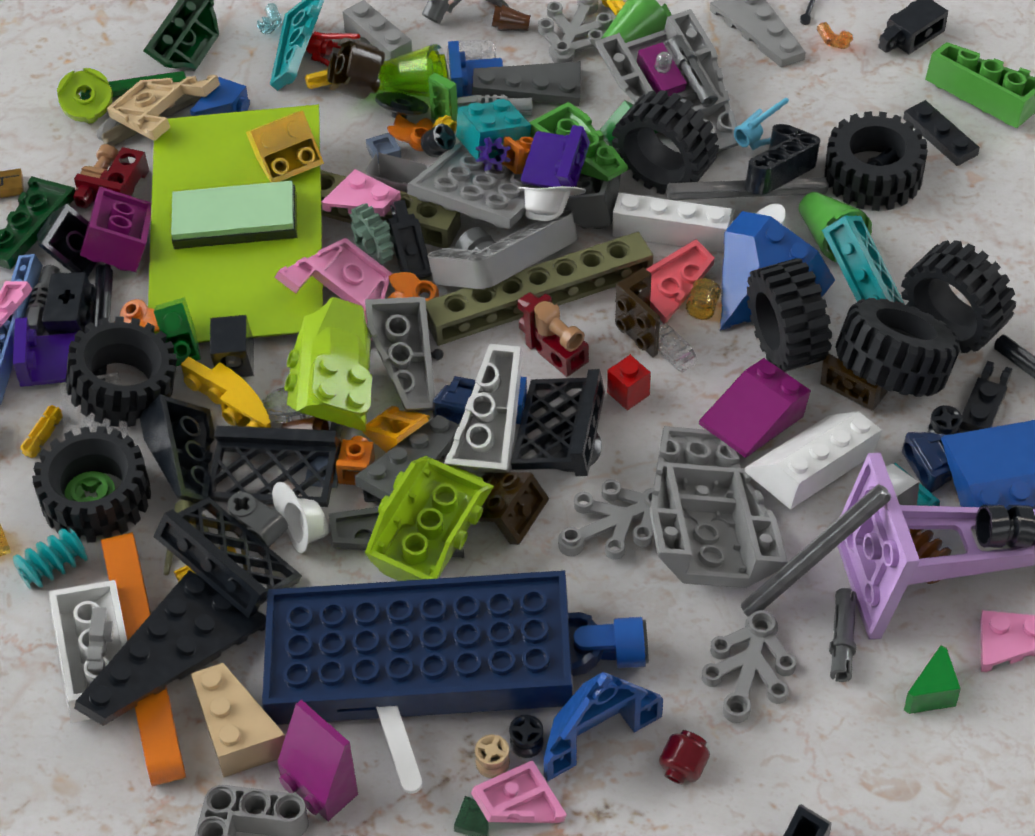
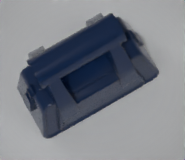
(453, 399)
(927, 458)

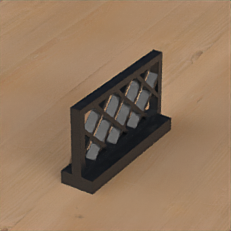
(582, 423)
(279, 442)
(218, 565)

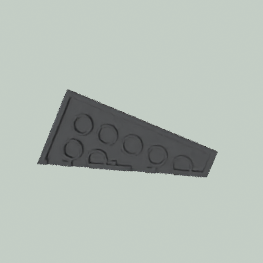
(173, 642)

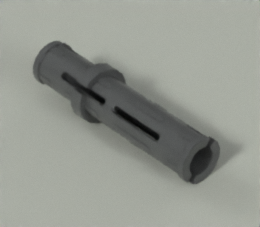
(679, 48)
(843, 644)

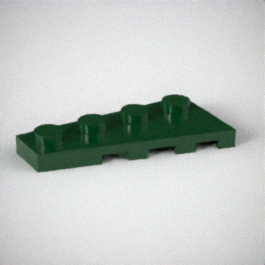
(33, 210)

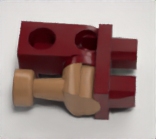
(120, 177)
(553, 339)

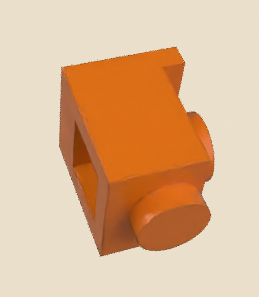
(518, 153)
(354, 455)

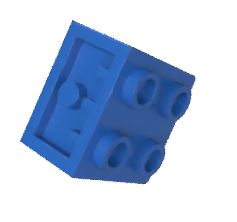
(462, 69)

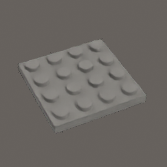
(465, 187)

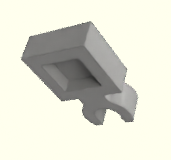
(100, 633)

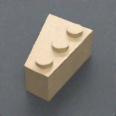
(235, 721)

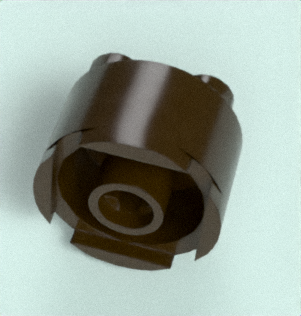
(355, 68)

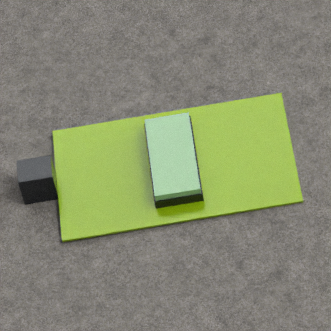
(229, 231)

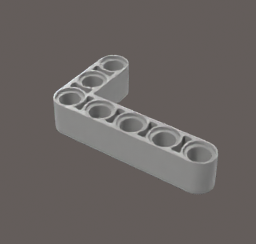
(503, 258)
(238, 815)

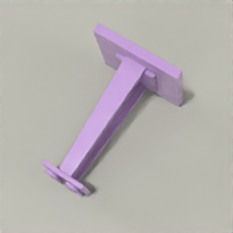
(884, 559)

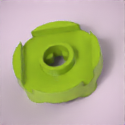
(81, 81)

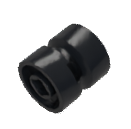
(1003, 526)

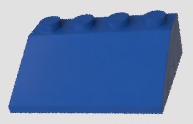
(993, 465)

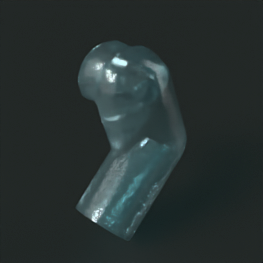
(272, 20)

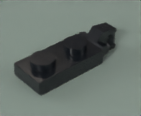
(408, 241)

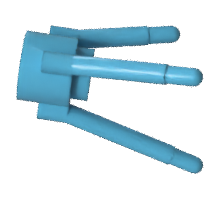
(751, 130)

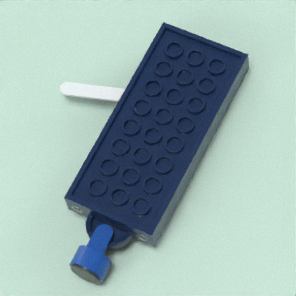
(433, 650)

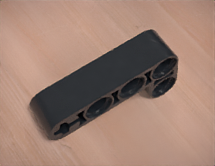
(788, 157)

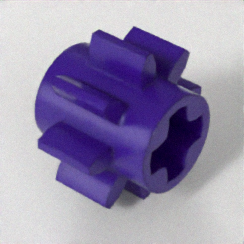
(501, 157)

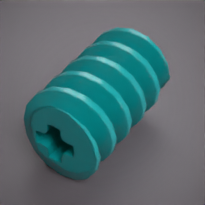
(50, 557)

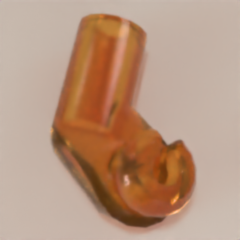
(831, 39)

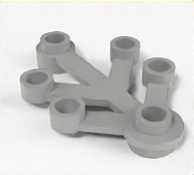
(565, 49)
(615, 517)
(750, 661)

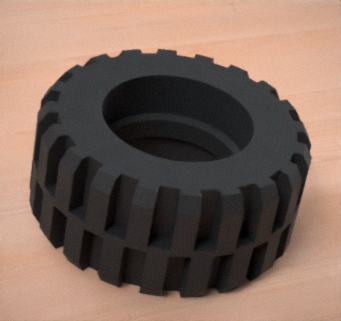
(897, 347)

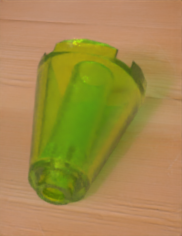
(411, 71)

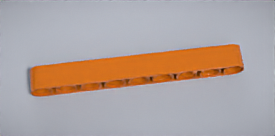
(155, 711)

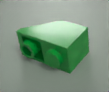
(176, 322)

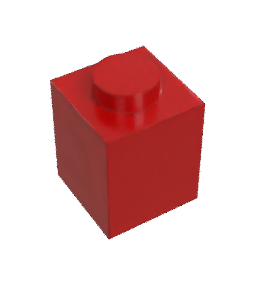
(628, 382)

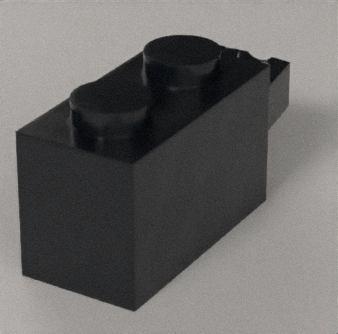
(914, 26)

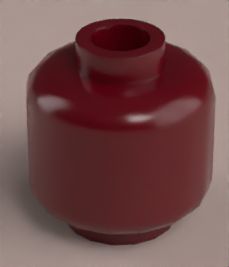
(684, 757)

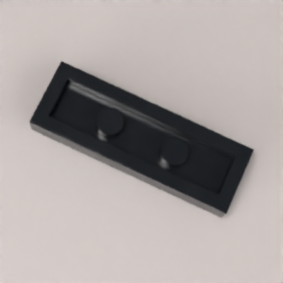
(941, 133)

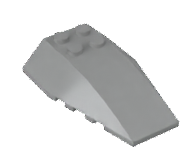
(622, 63)
(709, 516)

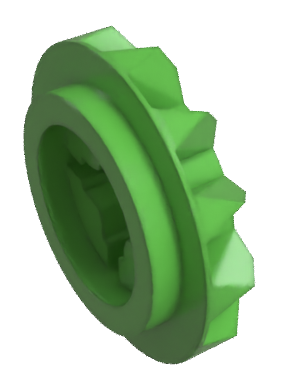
(92, 482)

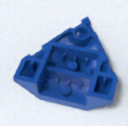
(755, 243)
(591, 705)

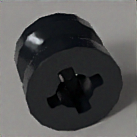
(438, 140)
(947, 417)
(520, 730)

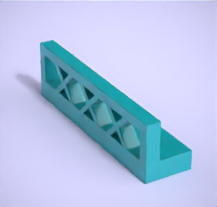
(860, 260)

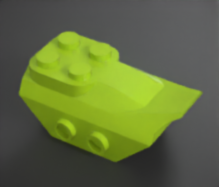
(332, 365)
(425, 519)

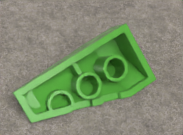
(601, 160)

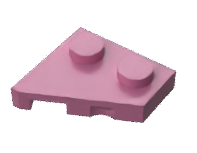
(361, 189)
(1005, 638)
(519, 797)

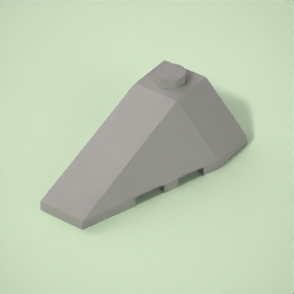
(403, 344)

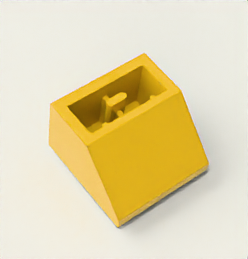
(285, 147)

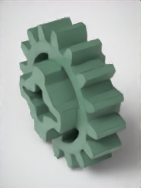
(371, 233)

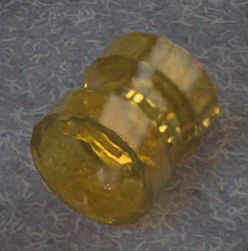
(703, 299)

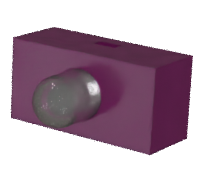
(660, 69)

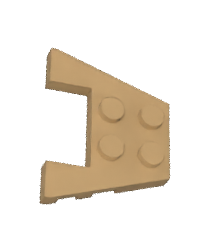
(149, 98)

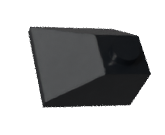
(63, 239)

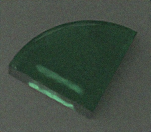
(471, 819)

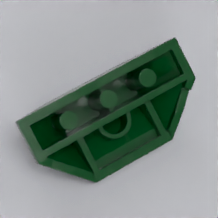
(185, 35)

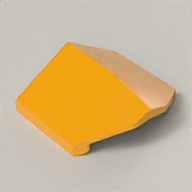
(394, 426)

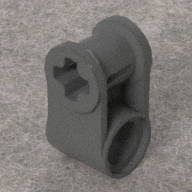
(257, 517)

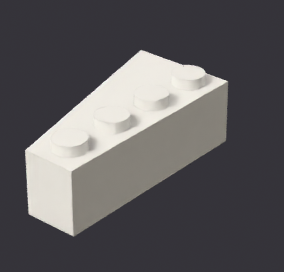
(489, 420)

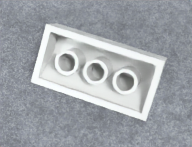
(671, 220)
(815, 457)
(71, 620)

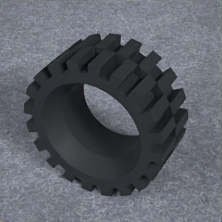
(652, 159)
(872, 183)
(975, 278)
(789, 314)
(119, 344)
(88, 453)

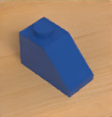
(224, 99)

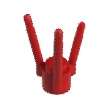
(321, 45)

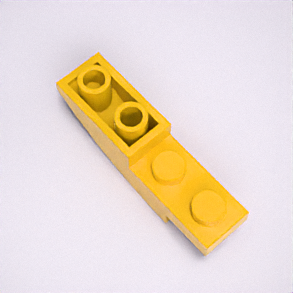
(224, 387)

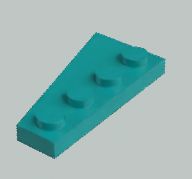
(293, 41)

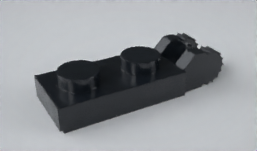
(985, 399)

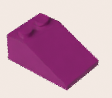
(117, 230)
(756, 408)
(317, 763)

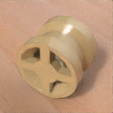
(488, 748)

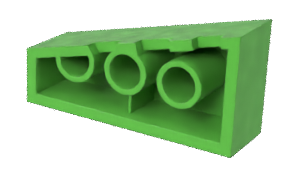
(984, 83)

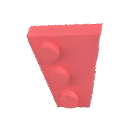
(675, 275)

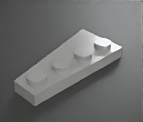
(763, 26)

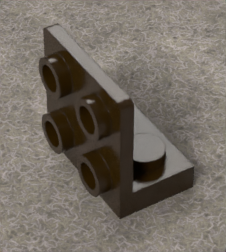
(634, 311)
(844, 382)
(513, 503)

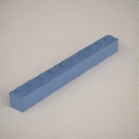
(26, 269)

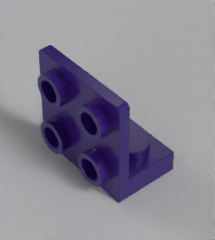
(556, 159)
(39, 358)

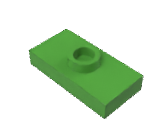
(442, 97)

